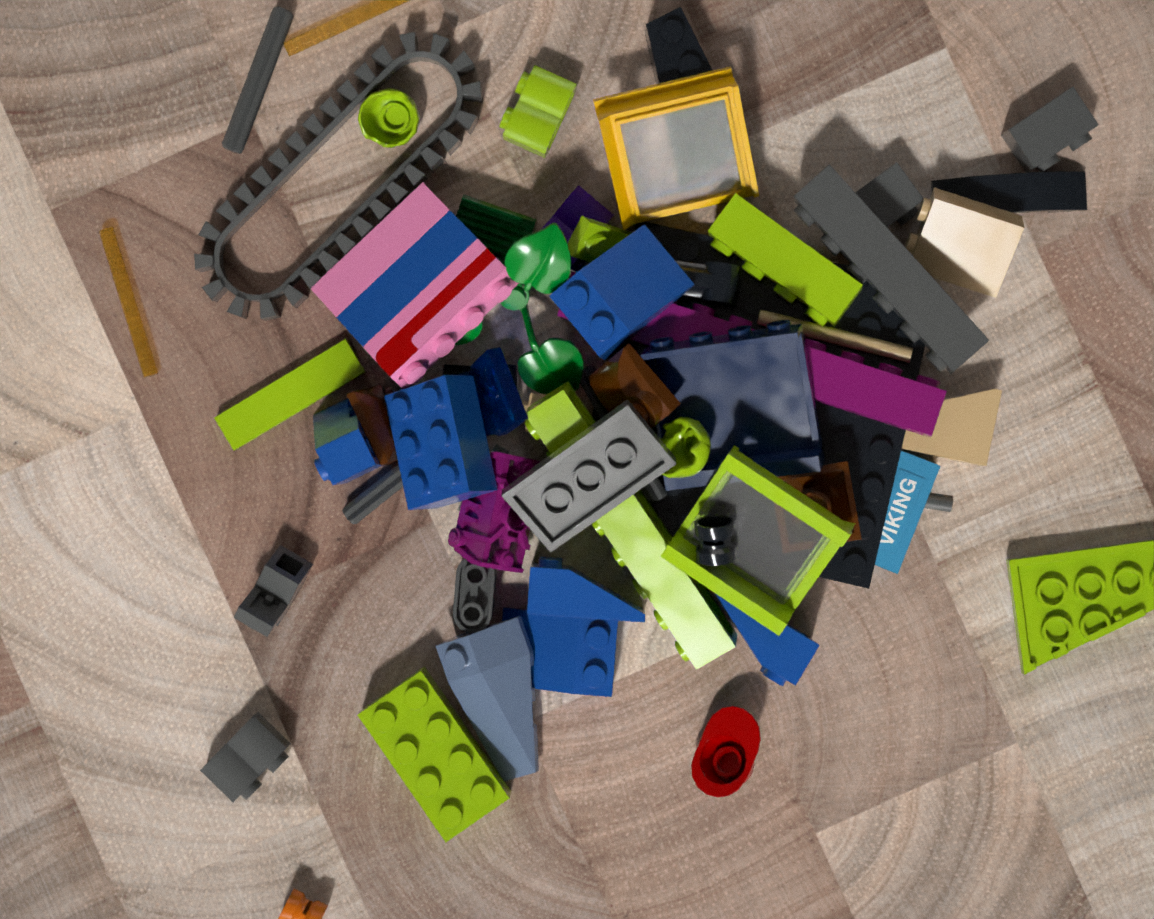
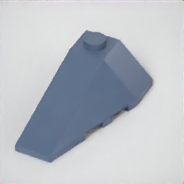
(495, 690)

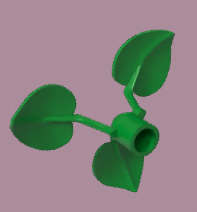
(544, 263)

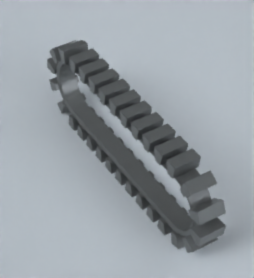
(268, 309)

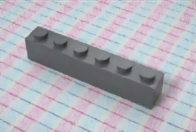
(890, 269)

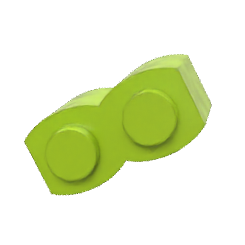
(538, 111)

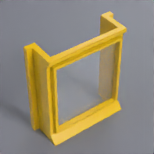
(676, 146)

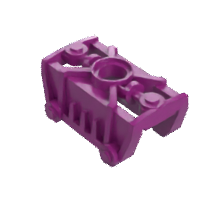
(490, 523)

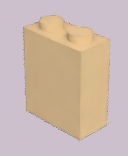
(965, 241)

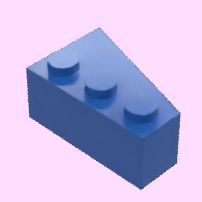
(342, 445)

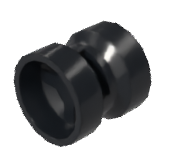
(714, 540)

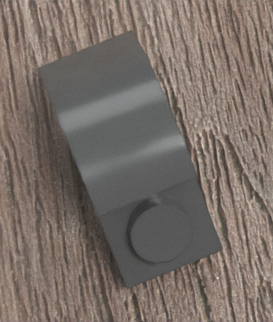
(274, 591)

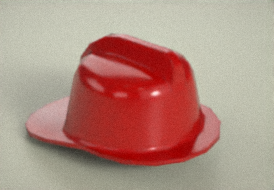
(726, 752)

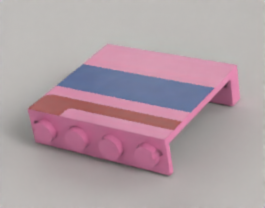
(414, 286)

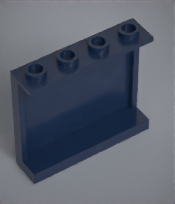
(746, 394)

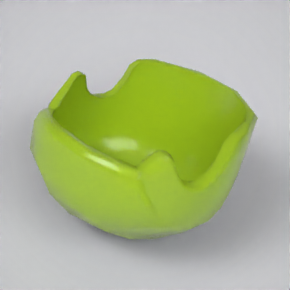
(389, 117)
(689, 445)

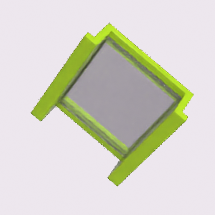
(777, 537)

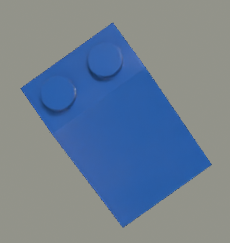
(621, 291)
(570, 593)
(570, 652)
(781, 656)

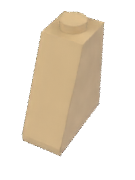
(962, 429)

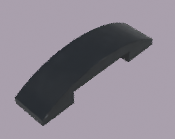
(1023, 191)

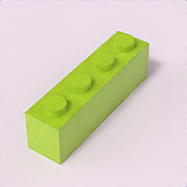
(784, 260)

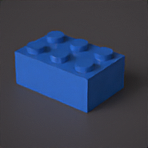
(440, 442)

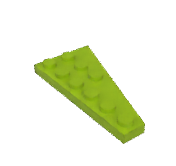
(1077, 597)

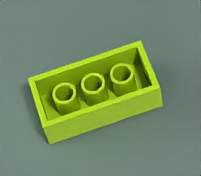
(435, 754)

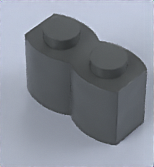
(246, 757)

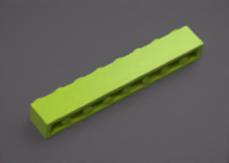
(639, 541)

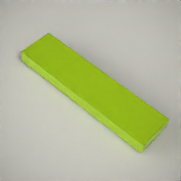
(290, 395)

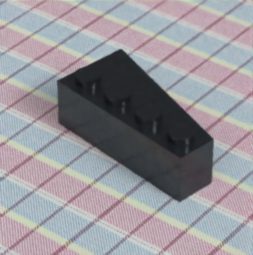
(674, 48)

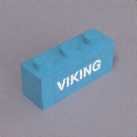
(907, 500)

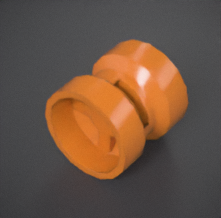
(301, 908)

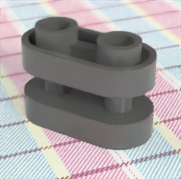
(474, 596)

